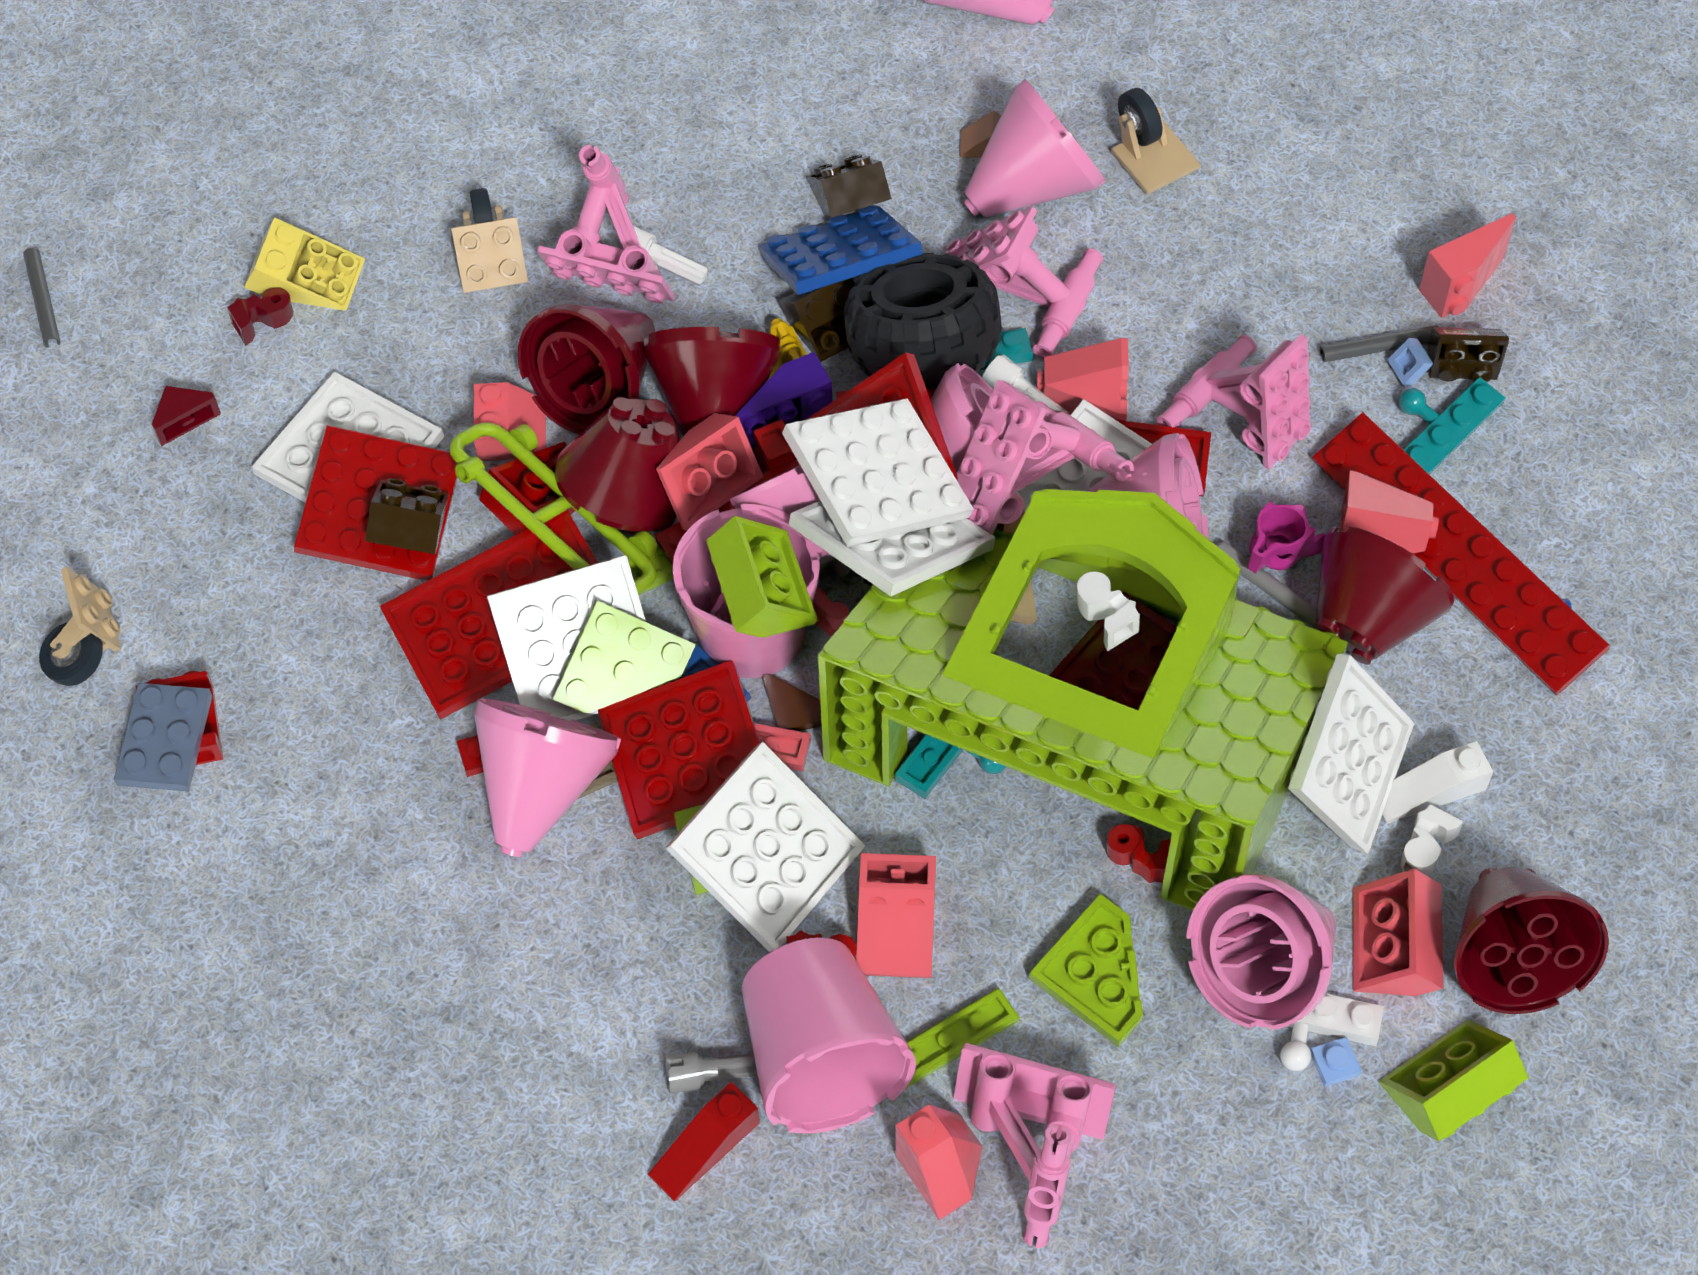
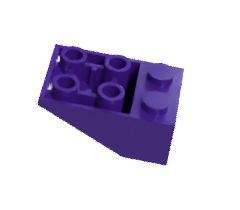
(791, 394)

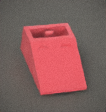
(896, 915)

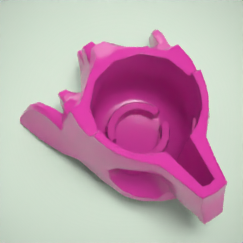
(1282, 538)

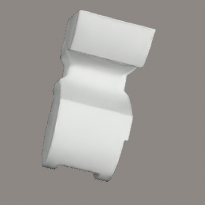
(1098, 602)
(1422, 849)

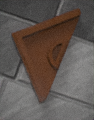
(791, 706)

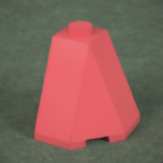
(1091, 374)
(1387, 512)
(939, 1157)

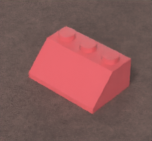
(1398, 935)

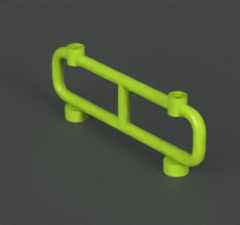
(520, 443)

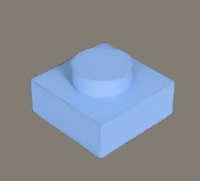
(1410, 361)
(1335, 1061)

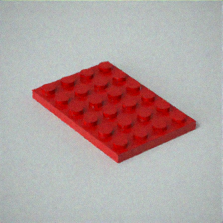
(449, 622)

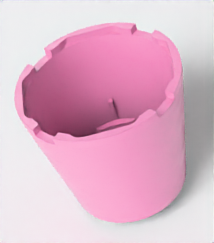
(706, 605)
(821, 1038)

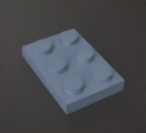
(163, 737)

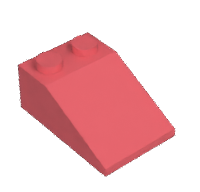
(1462, 266)
(708, 468)

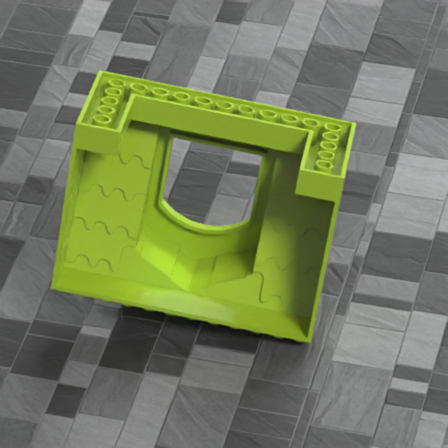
(1198, 756)

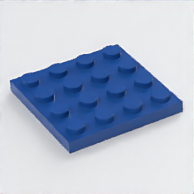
(839, 249)

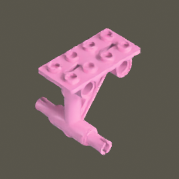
(579, 248)
(1014, 267)
(1267, 395)
(1019, 429)
(1015, 1088)

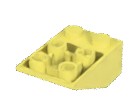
(305, 267)

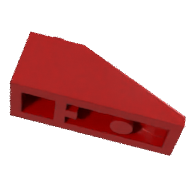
(705, 1141)

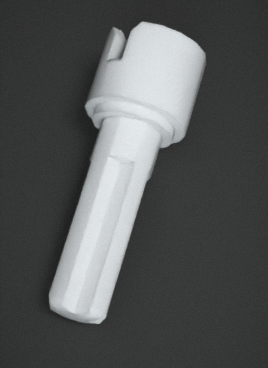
(671, 260)
(1006, 370)

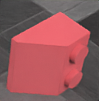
(509, 408)

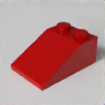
(523, 486)

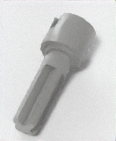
(690, 1071)

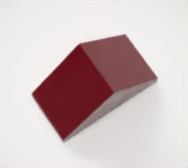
(182, 411)

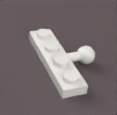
(1335, 1018)

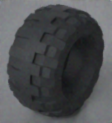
(924, 307)

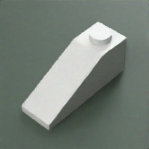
(1438, 782)

